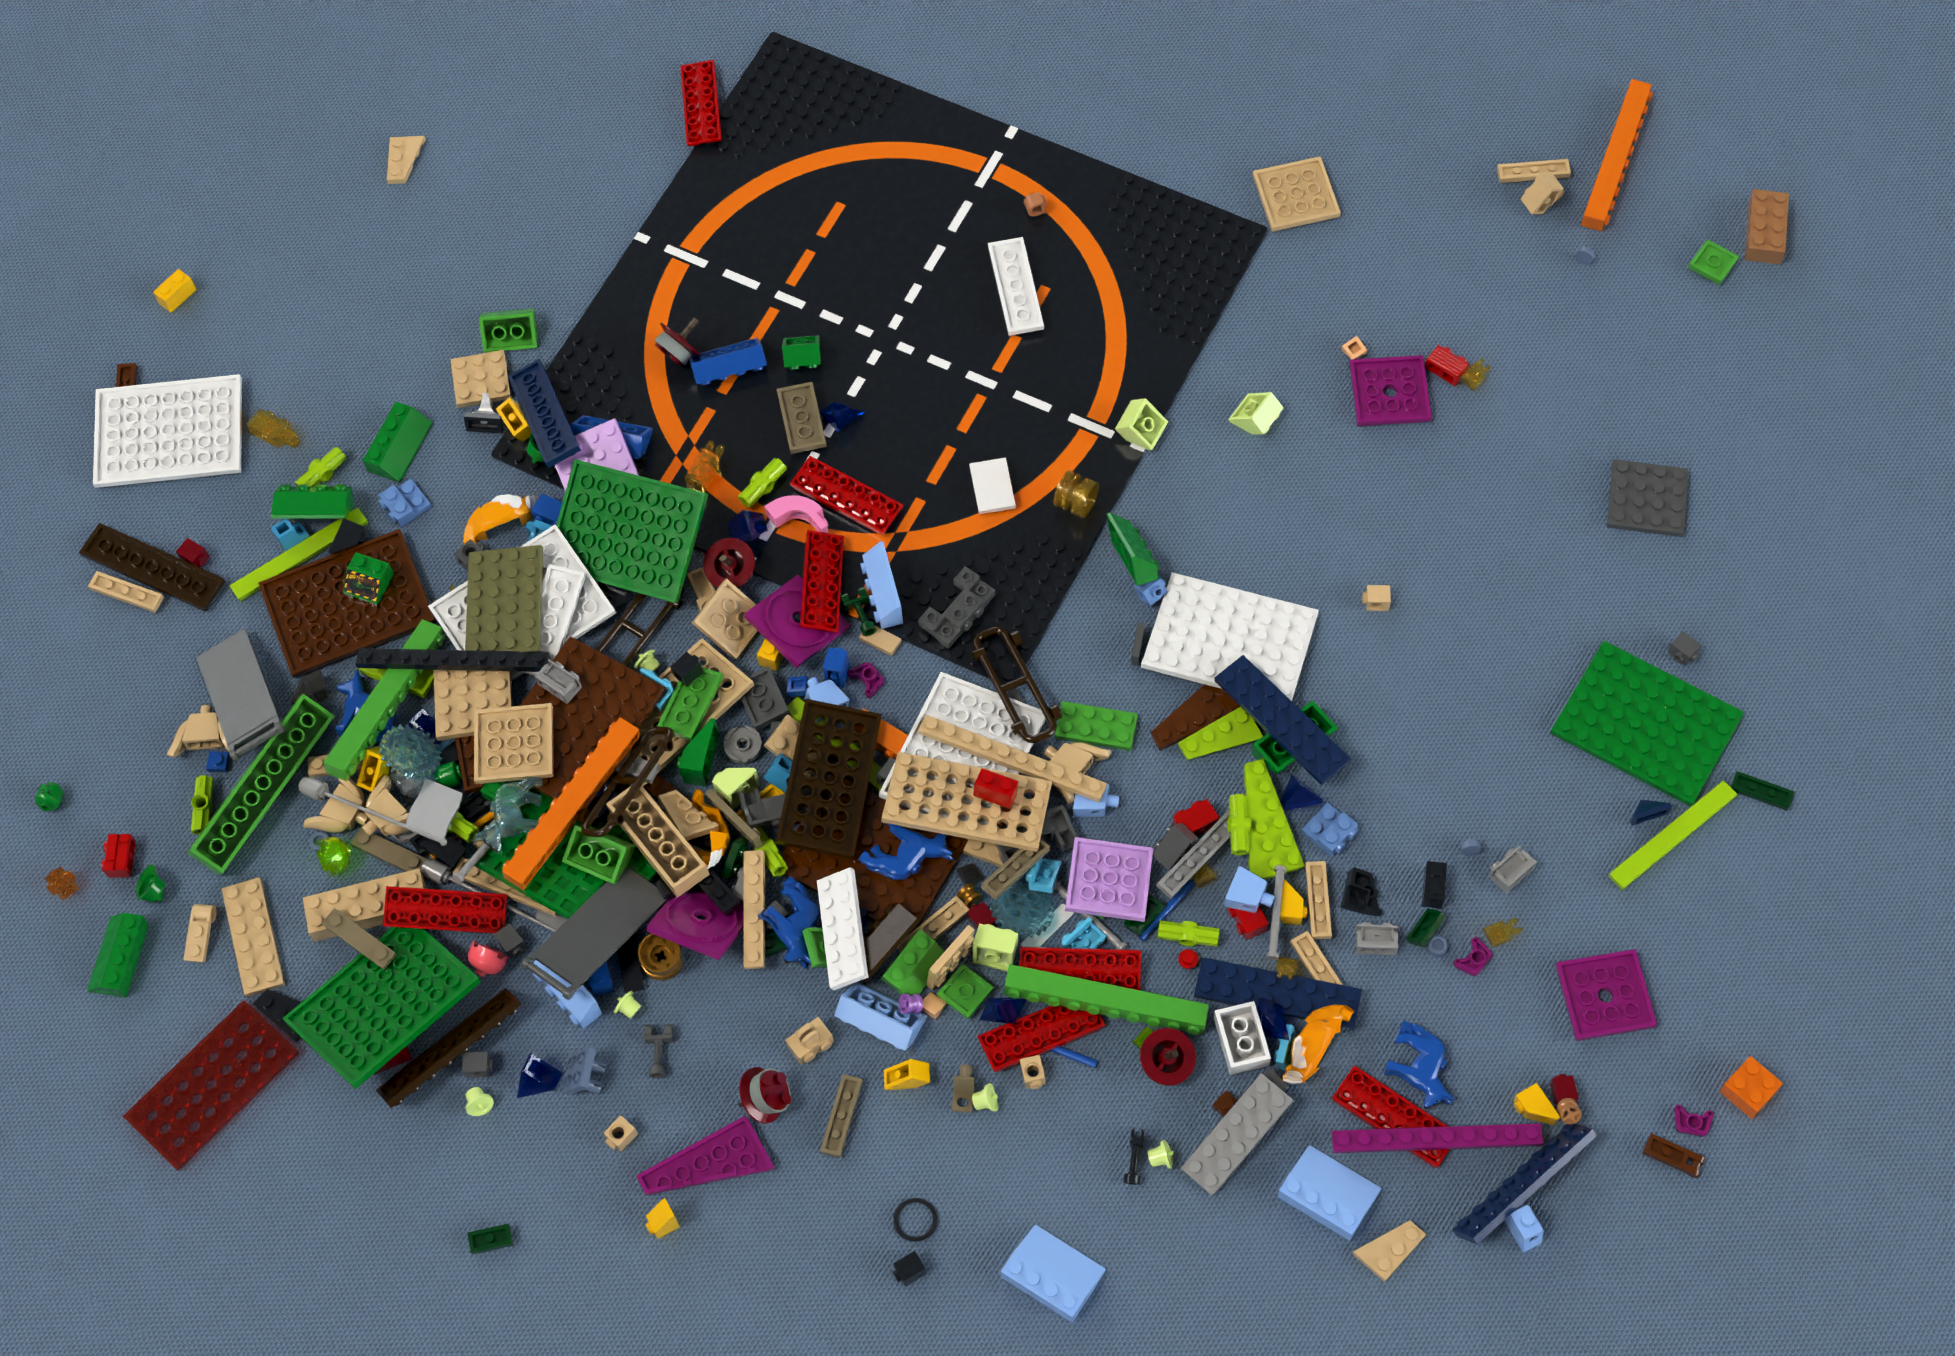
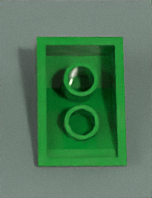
(699, 755)

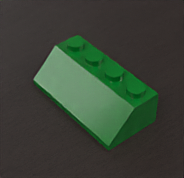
(397, 442)
(312, 502)
(1132, 550)
(1274, 755)
(118, 955)

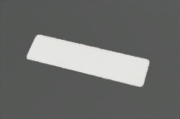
(1058, 920)

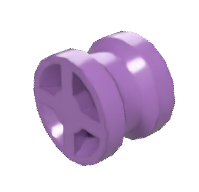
(910, 1003)

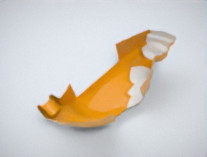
(496, 512)
(719, 839)
(1313, 1041)

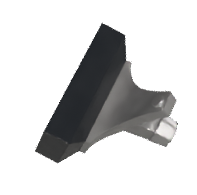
(484, 418)

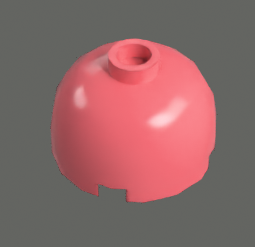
(486, 959)

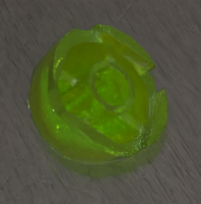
(333, 855)

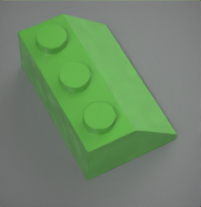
(508, 330)
(599, 856)
(911, 967)

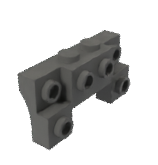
(961, 612)
(767, 811)
(1055, 828)

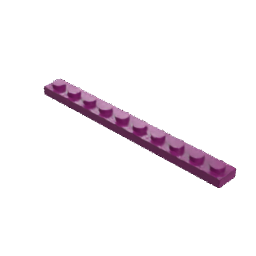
(1437, 1138)

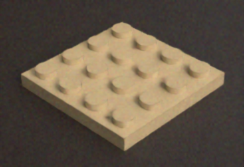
(1296, 194)
(462, 692)
(513, 743)

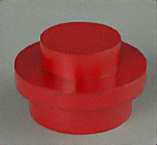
(1188, 959)

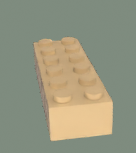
(660, 842)
(359, 902)

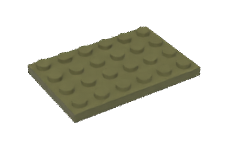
(505, 599)

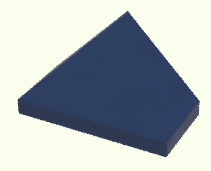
(1650, 810)

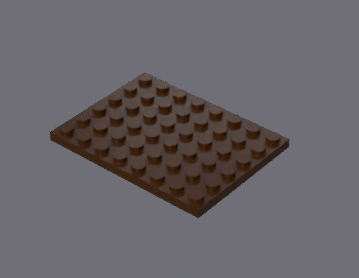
(325, 625)
(605, 696)
(874, 889)

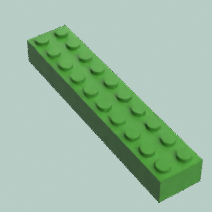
(260, 785)

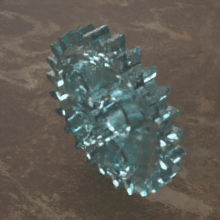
(410, 752)
(1030, 910)

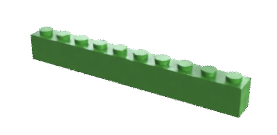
(379, 706)
(1105, 999)

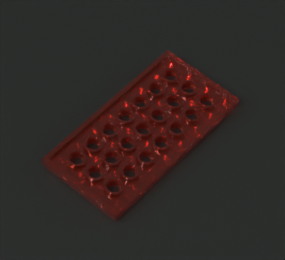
(210, 1098)

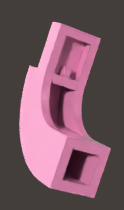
(796, 507)

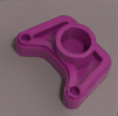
(869, 676)
(1475, 960)
(1692, 1123)

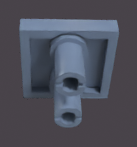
(579, 1071)

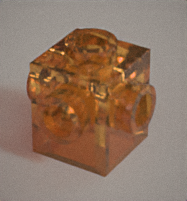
(61, 883)

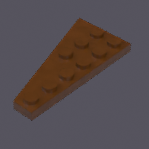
(1193, 715)

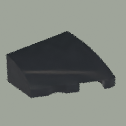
(1360, 893)

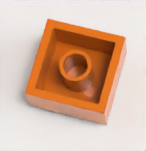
(1751, 1087)

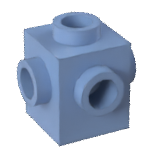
(1151, 591)

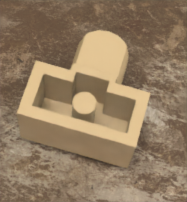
(1542, 193)
(809, 1041)

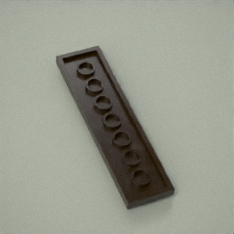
(152, 567)
(448, 1047)

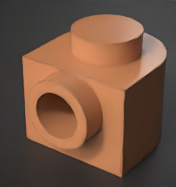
(1035, 204)

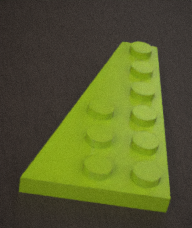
(1270, 835)

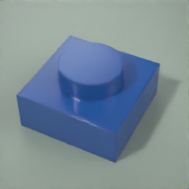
(797, 686)
(218, 762)

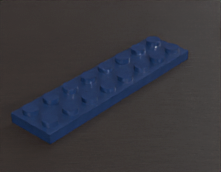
(544, 413)
(1282, 720)
(1299, 996)
(1524, 1182)

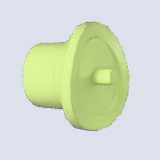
(647, 661)
(627, 1005)
(986, 1098)
(478, 1102)
(1161, 1155)

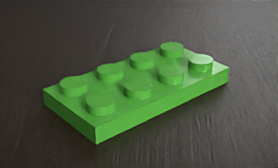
(690, 704)
(1096, 726)

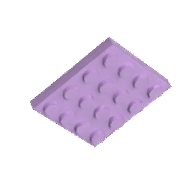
(600, 446)
(1109, 879)

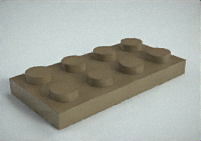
(801, 417)

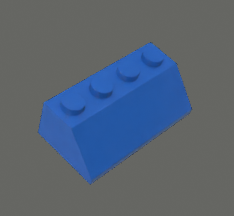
(727, 361)
(635, 436)

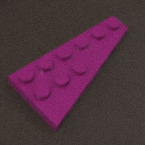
(720, 1156)

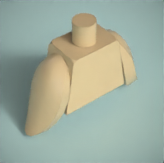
(198, 733)
(1077, 757)
(384, 803)
(338, 816)

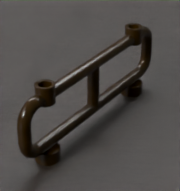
(644, 636)
(1013, 640)
(587, 816)

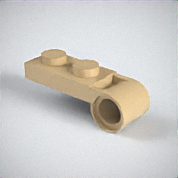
(199, 932)

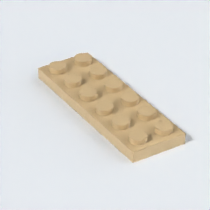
(253, 937)

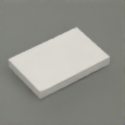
(992, 486)

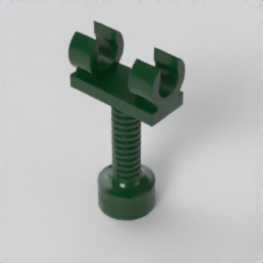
(867, 627)

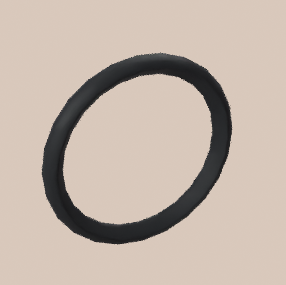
(917, 1200)

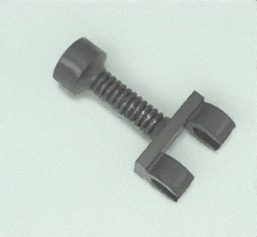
(657, 1069)

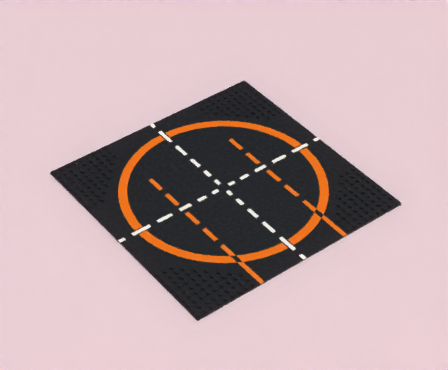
(870, 223)

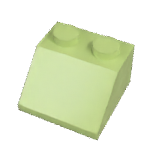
(1256, 413)
(1141, 424)
(733, 781)
(994, 947)

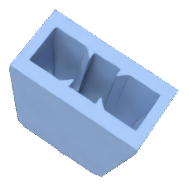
(825, 692)
(1088, 808)
(1247, 892)
(1524, 1227)

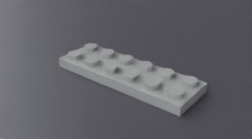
(1237, 1134)

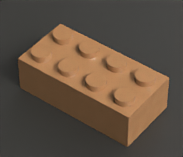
(1766, 226)

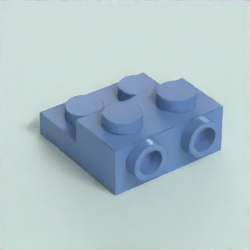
(404, 502)
(1330, 829)

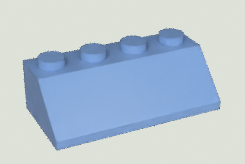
(882, 587)
(582, 1004)
(879, 1016)

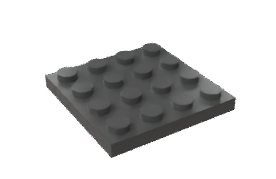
(1647, 498)

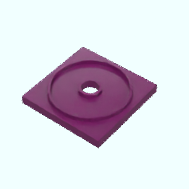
(1401, 374)
(775, 622)
(709, 936)
(1622, 978)

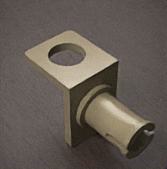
(963, 1089)

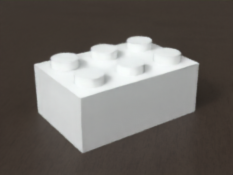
(1242, 1038)

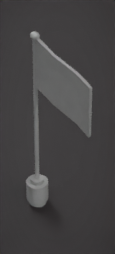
(428, 815)
(441, 873)

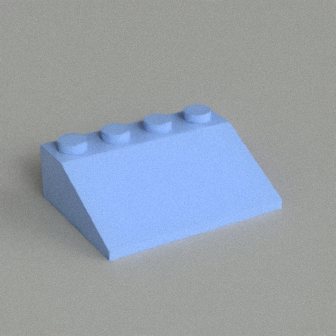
(1329, 1192)
(1052, 1273)

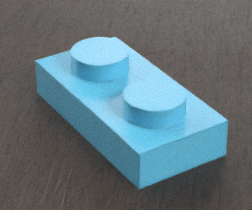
(1283, 1056)

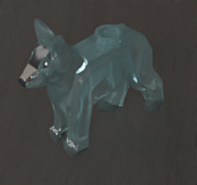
(507, 813)

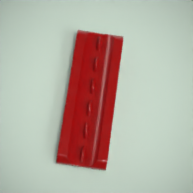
(700, 103)
(846, 495)
(821, 581)
(444, 910)
(1106, 966)
(1036, 1035)
(1385, 1109)

